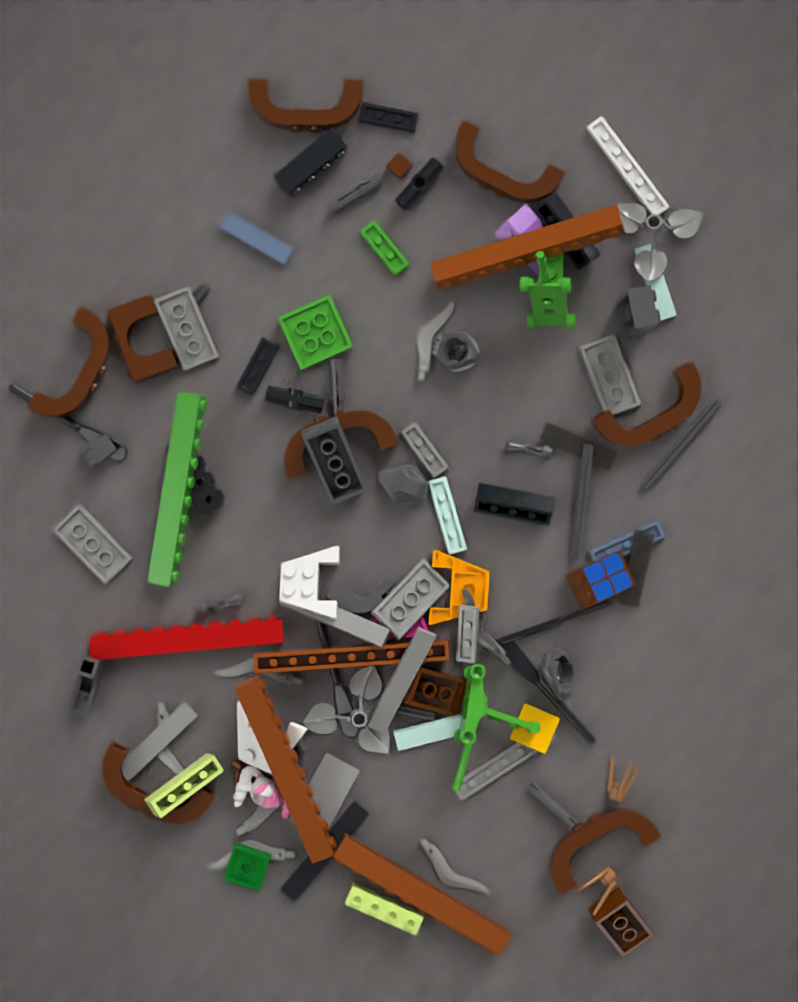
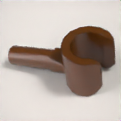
(238, 766)

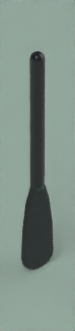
(86, 432)
(549, 624)
(526, 669)
(342, 700)

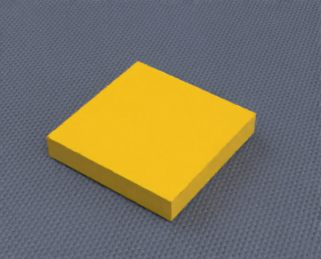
(537, 741)

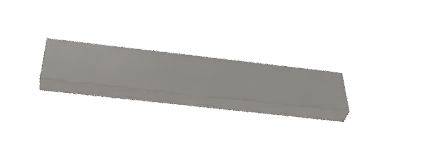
(350, 624)
(401, 680)
(157, 740)
(494, 768)

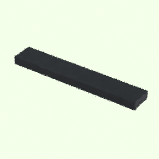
(307, 871)

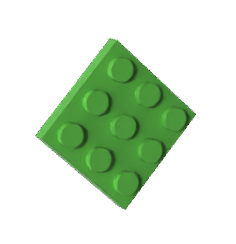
(315, 332)

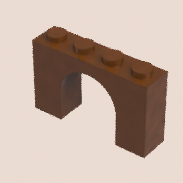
(123, 320)

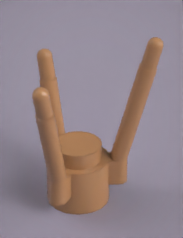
(619, 791)
(606, 877)

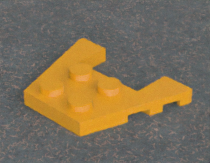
(463, 576)

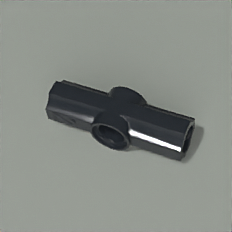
(411, 192)
(294, 399)

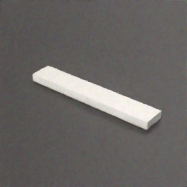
(627, 167)

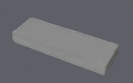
(424, 450)
(467, 633)

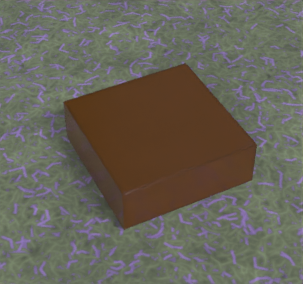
(399, 165)

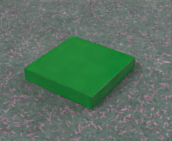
(247, 866)

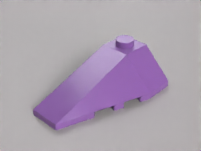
(521, 222)

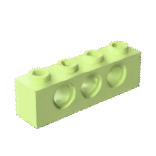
(384, 908)

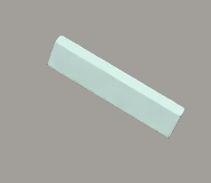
(664, 301)
(447, 515)
(427, 732)

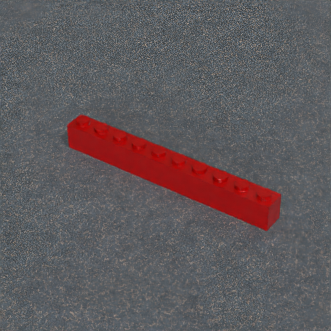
(186, 639)

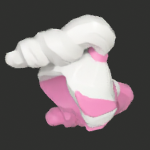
(262, 791)

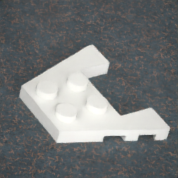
(301, 582)
(248, 746)

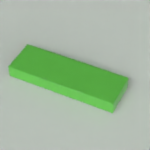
(384, 248)

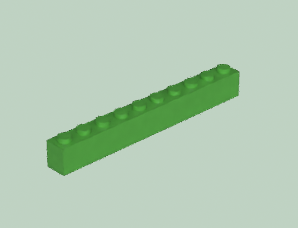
(177, 488)

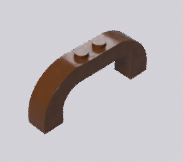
(306, 119)
(496, 181)
(89, 375)
(687, 400)
(380, 427)
(134, 796)
(589, 831)

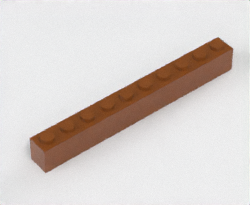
(522, 249)
(341, 657)
(285, 769)
(422, 895)

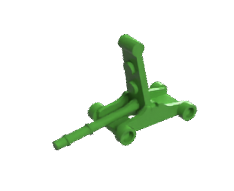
(549, 293)
(473, 710)

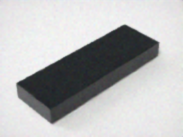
(388, 117)
(257, 366)

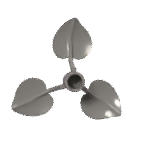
(683, 222)
(322, 716)

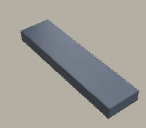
(256, 238)
(625, 541)

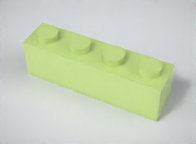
(183, 785)

